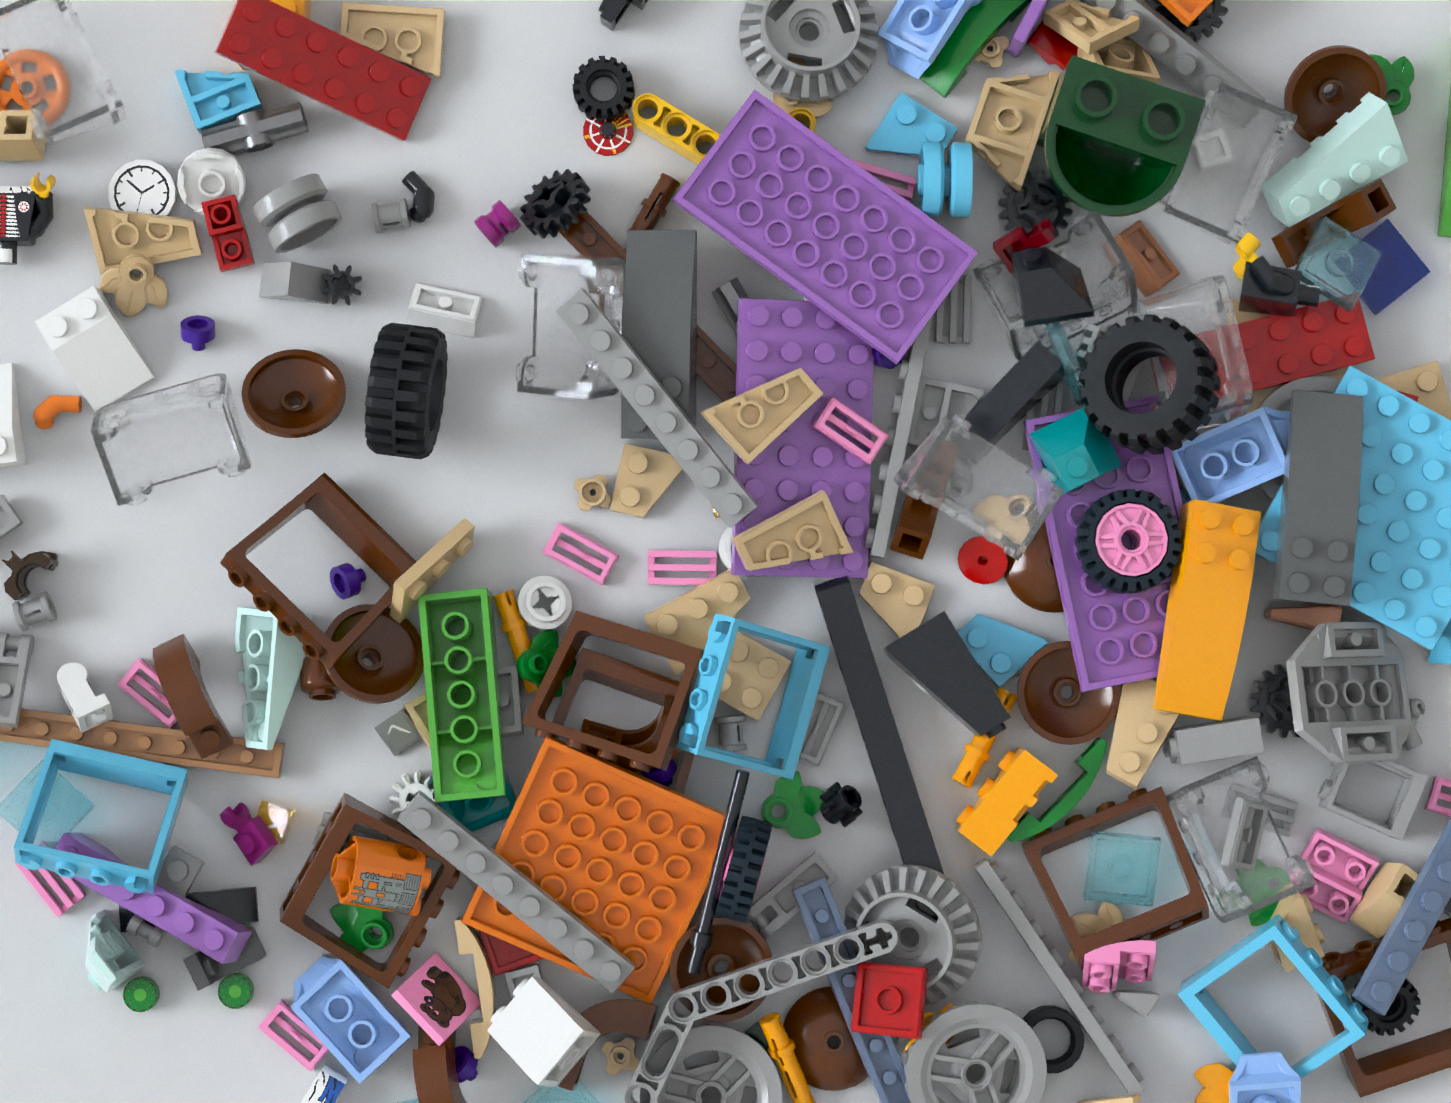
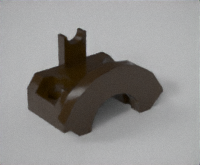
(17, 583)

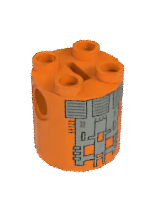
(380, 875)

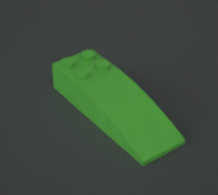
(462, 694)

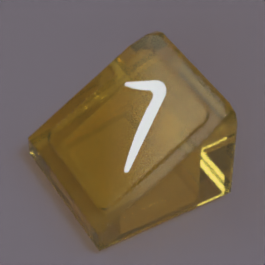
(276, 819)

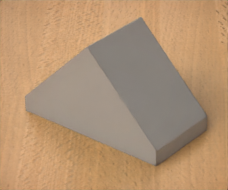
(293, 282)

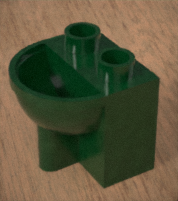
(1116, 138)

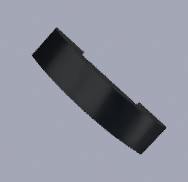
(235, 903)

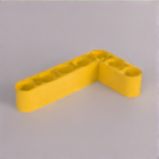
(695, 132)

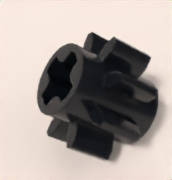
(338, 276)
(840, 804)

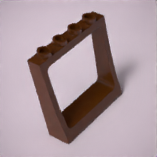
(355, 530)
(587, 625)
(627, 679)
(292, 911)
(1146, 926)
(1399, 1062)

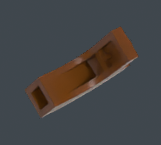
(1351, 212)
(914, 527)
(188, 698)
(641, 739)
(611, 1016)
(436, 1070)

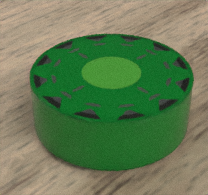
(236, 990)
(141, 994)

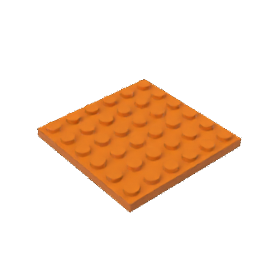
(612, 853)

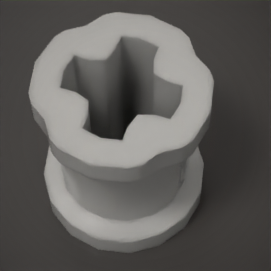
(390, 215)
(45, 611)
(731, 732)

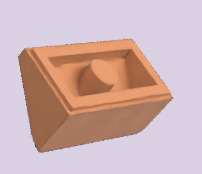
(1147, 258)

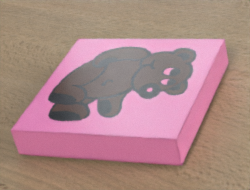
(437, 999)

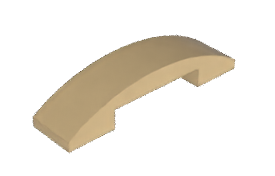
(468, 943)

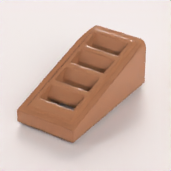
(1304, 617)

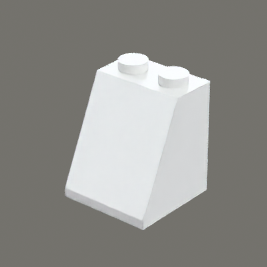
(542, 1032)

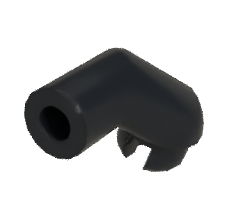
(423, 197)

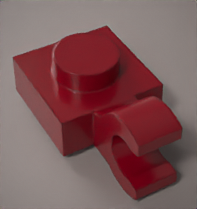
(1020, 240)

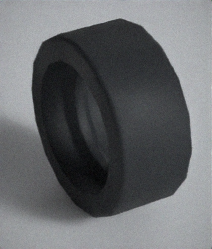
(1076, 1045)

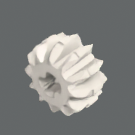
(411, 788)

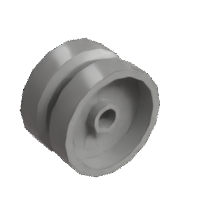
(297, 213)

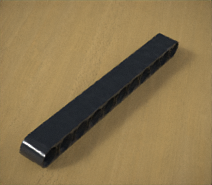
(877, 726)

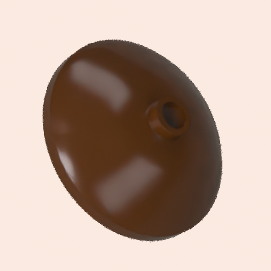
(1352, 77)
(292, 380)
(1034, 576)
(390, 646)
(1061, 719)
(737, 946)
(810, 1025)

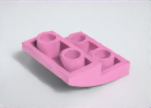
(1339, 874)
(1117, 961)

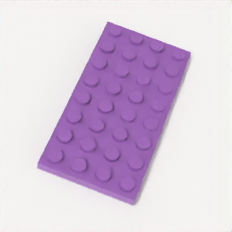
(825, 226)
(802, 461)
(1110, 633)

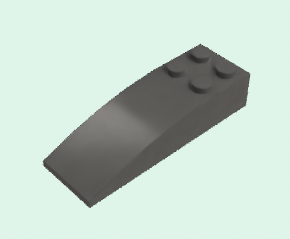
(661, 317)
(1319, 499)

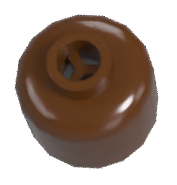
(316, 681)

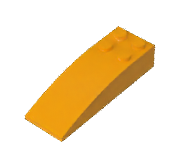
(1206, 608)

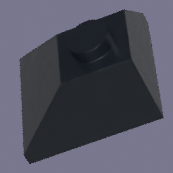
(1048, 287)

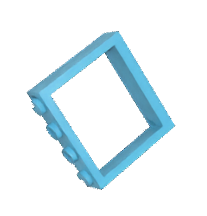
(794, 709)
(112, 768)
(1307, 962)

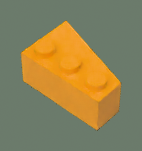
(1004, 800)

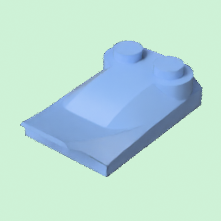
(919, 31)
(1234, 455)
(348, 1017)
(1264, 1079)

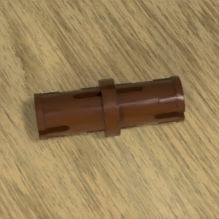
(666, 187)

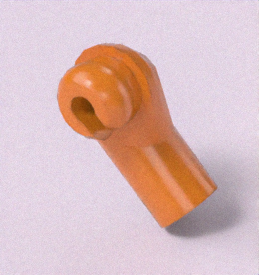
(52, 406)

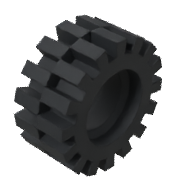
(603, 109)
(1398, 1012)

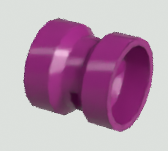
(497, 223)

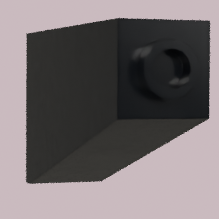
(1016, 393)
(948, 672)

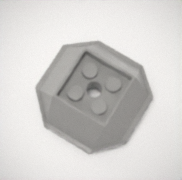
(1350, 692)

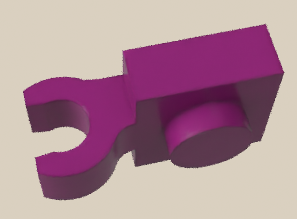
(253, 835)

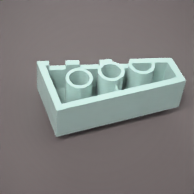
(1340, 162)

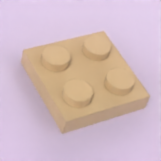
(752, 676)

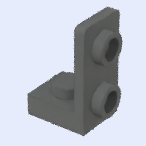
(206, 970)

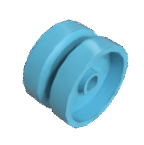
(947, 180)

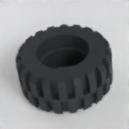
(1116, 358)
(406, 390)

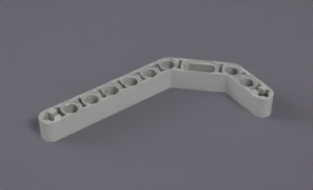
(736, 995)

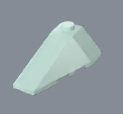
(269, 673)
(109, 954)

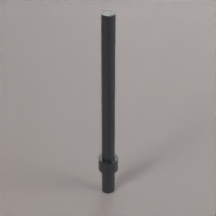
(702, 937)

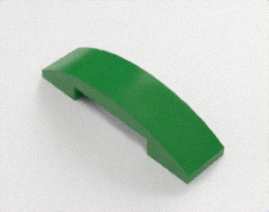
(968, 40)
(1090, 763)

